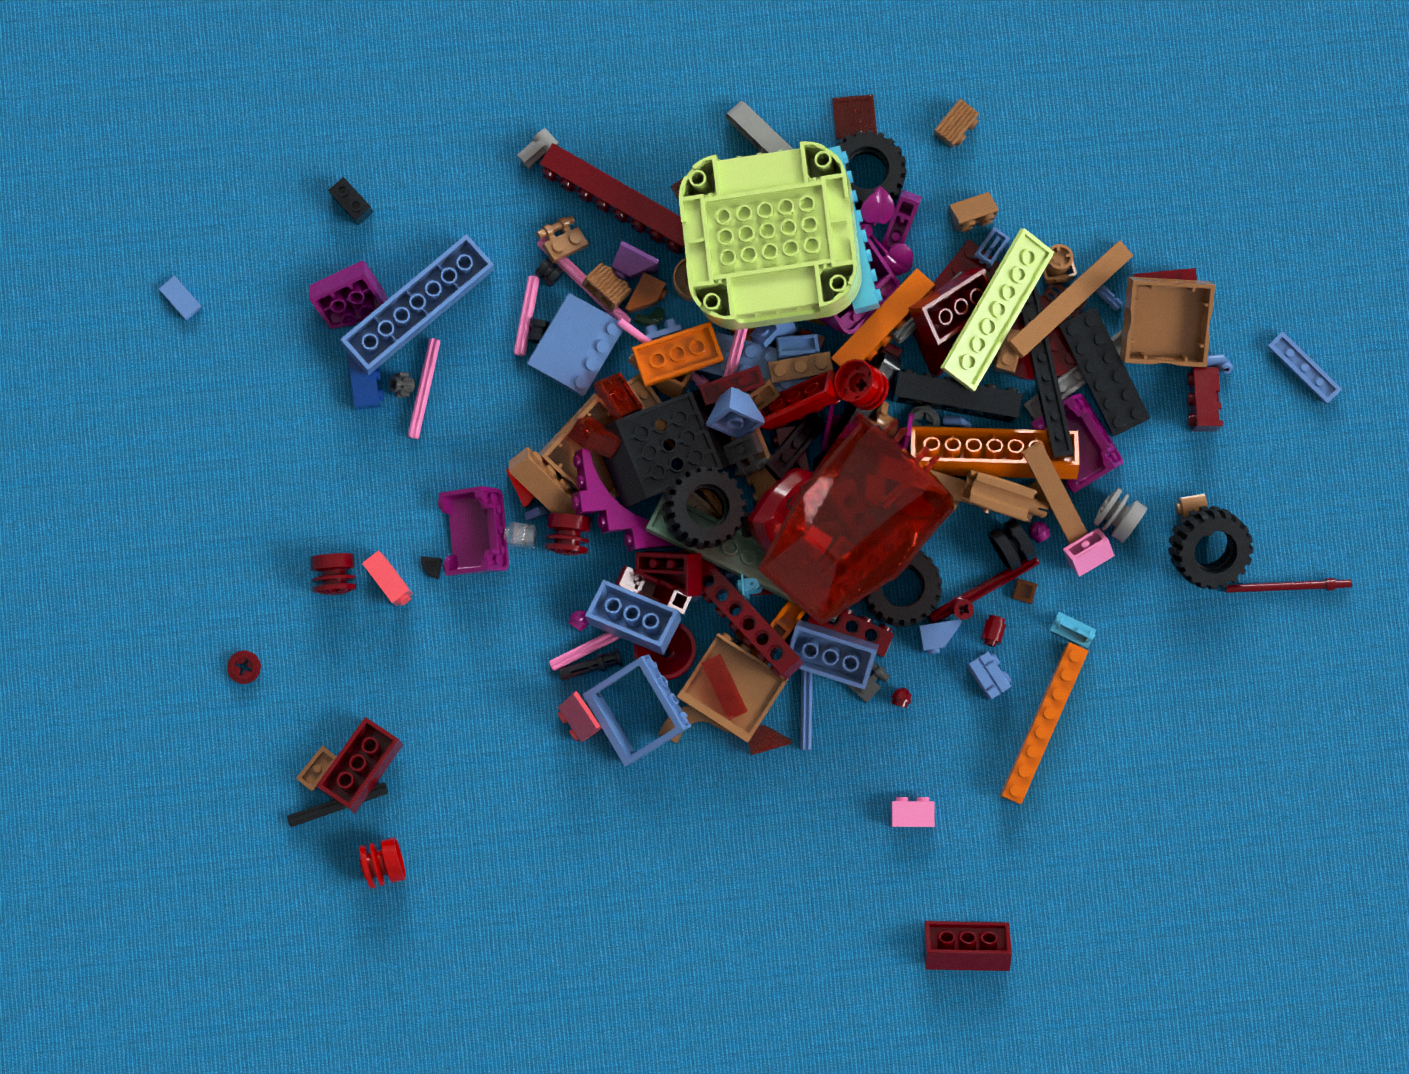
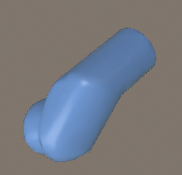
(1221, 362)
(956, 421)

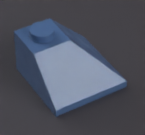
(735, 414)

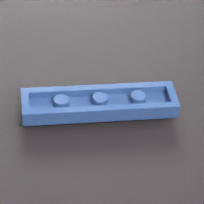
(1304, 368)

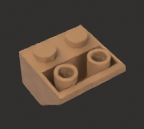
(972, 212)

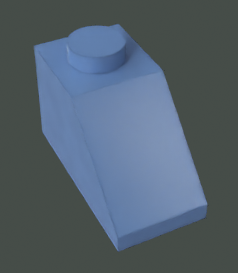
(936, 635)

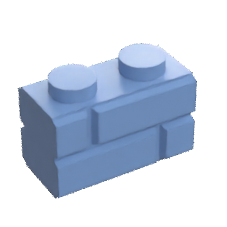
(989, 676)

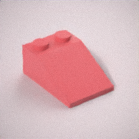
(578, 717)

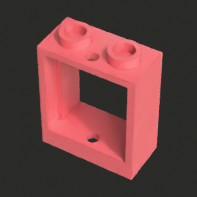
(388, 579)

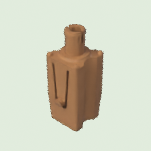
(1002, 496)

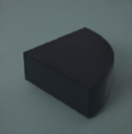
(432, 566)

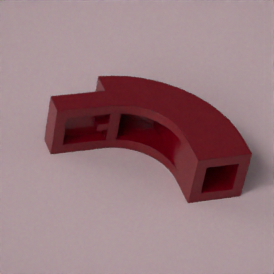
(656, 591)

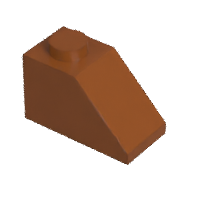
(646, 294)

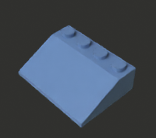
(575, 345)

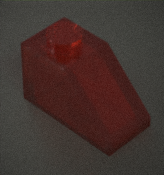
(594, 437)
(766, 739)

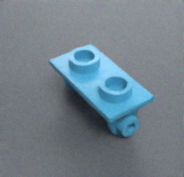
(748, 586)
(1073, 630)

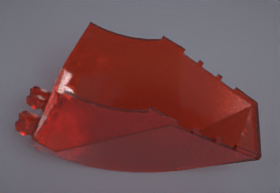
(856, 520)

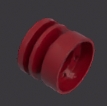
(568, 533)
(333, 573)

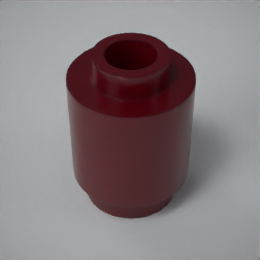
(993, 630)

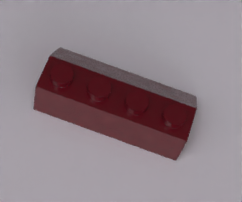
(967, 946)

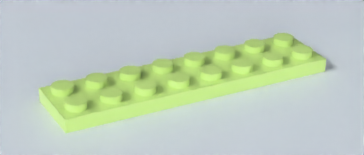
(997, 309)

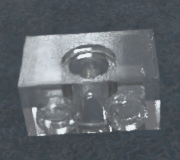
(520, 535)

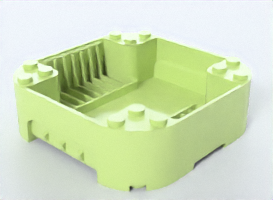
(770, 237)

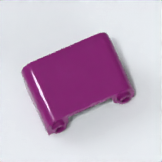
(1096, 449)
(475, 530)

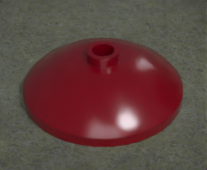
(681, 650)

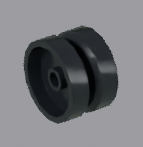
(1012, 545)

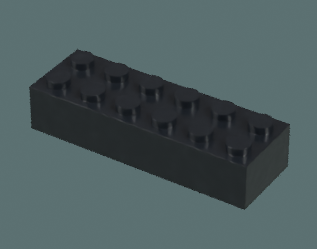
(954, 397)

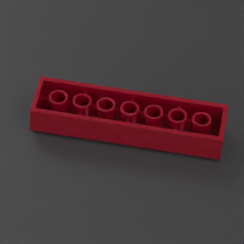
(613, 197)

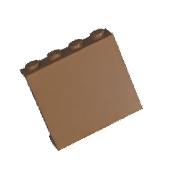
(753, 680)

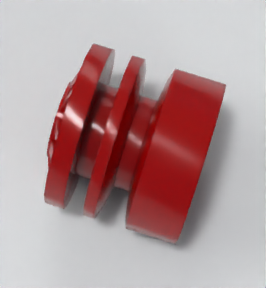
(861, 384)
(382, 863)

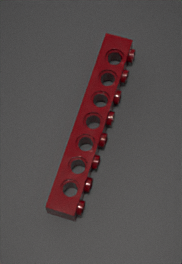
(788, 662)

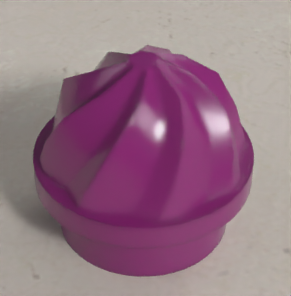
(1039, 532)
(578, 620)

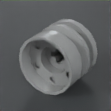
(1120, 515)

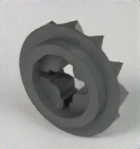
(930, 415)

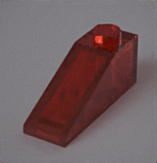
(724, 687)

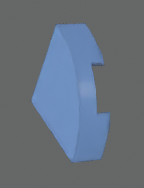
(536, 513)

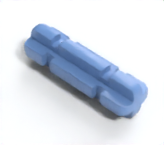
(1108, 297)

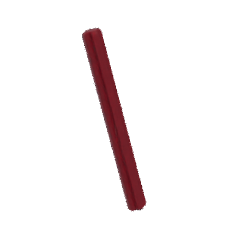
(984, 588)

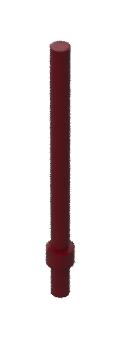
(1328, 584)

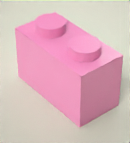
(1088, 552)
(912, 813)

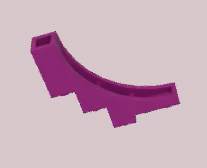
(612, 516)

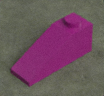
(901, 219)

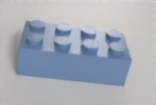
(633, 617)
(834, 654)

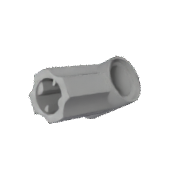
(537, 148)

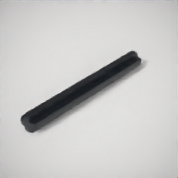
(330, 807)

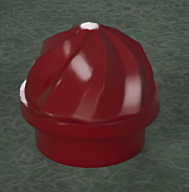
(901, 697)

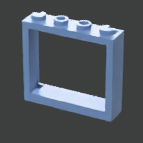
(611, 726)

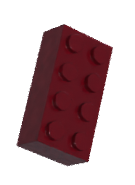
(949, 307)
(359, 765)

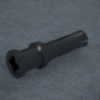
(602, 663)

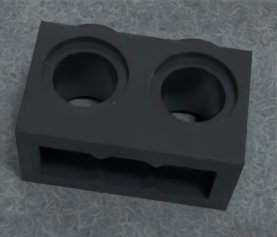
(350, 201)

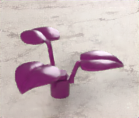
(880, 209)

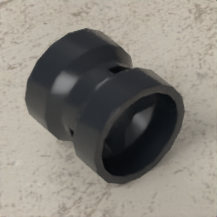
(548, 272)
(537, 330)

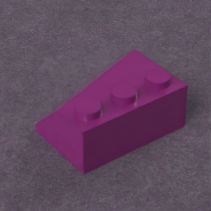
(347, 296)

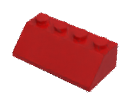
(800, 400)

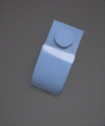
(766, 334)

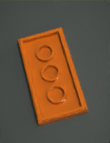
(677, 354)

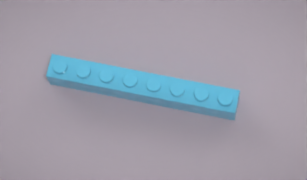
(868, 295)

